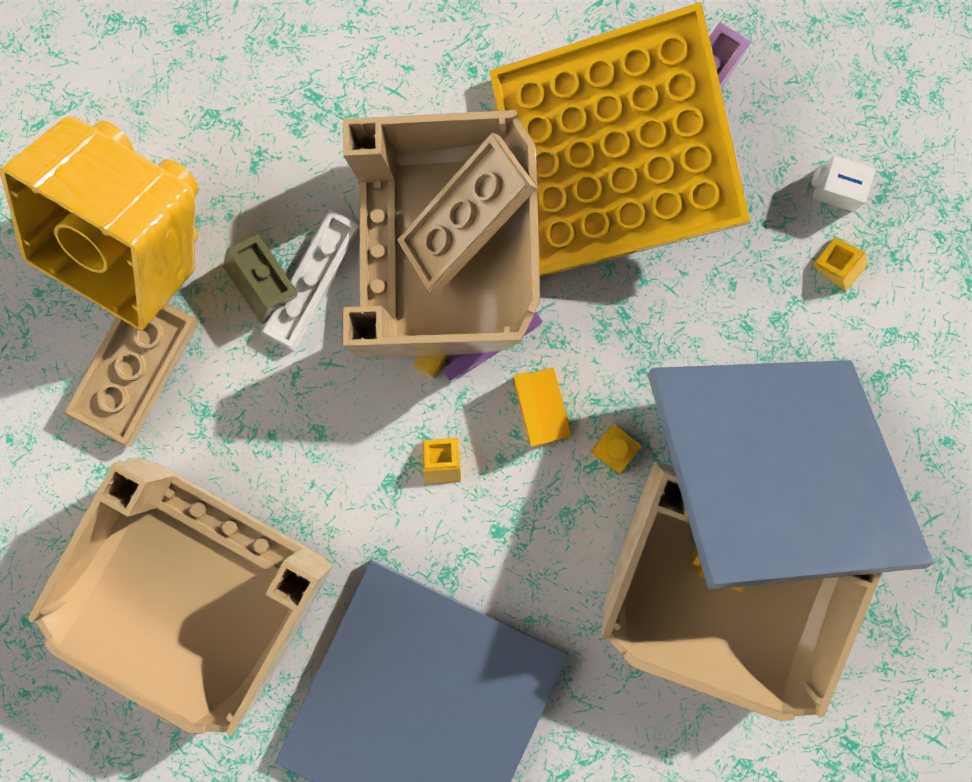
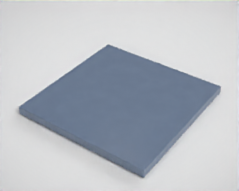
(784, 473)
(420, 691)

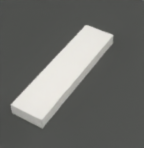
(313, 279)

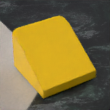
(841, 263)
(431, 364)
(441, 461)

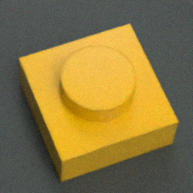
(615, 448)

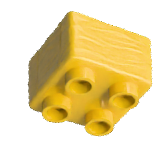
(103, 217)

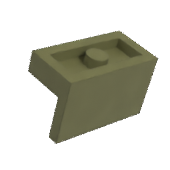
(258, 277)

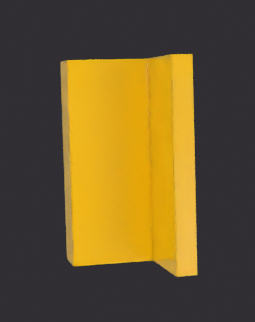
(541, 406)

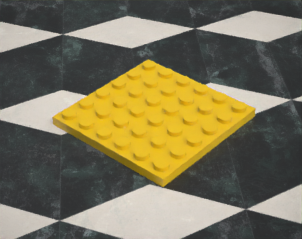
(626, 140)

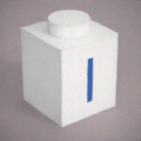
(842, 183)

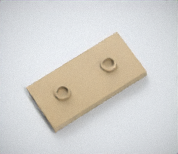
(466, 213)
(130, 374)

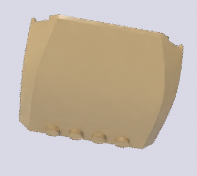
(400, 171)
(177, 598)
(759, 649)

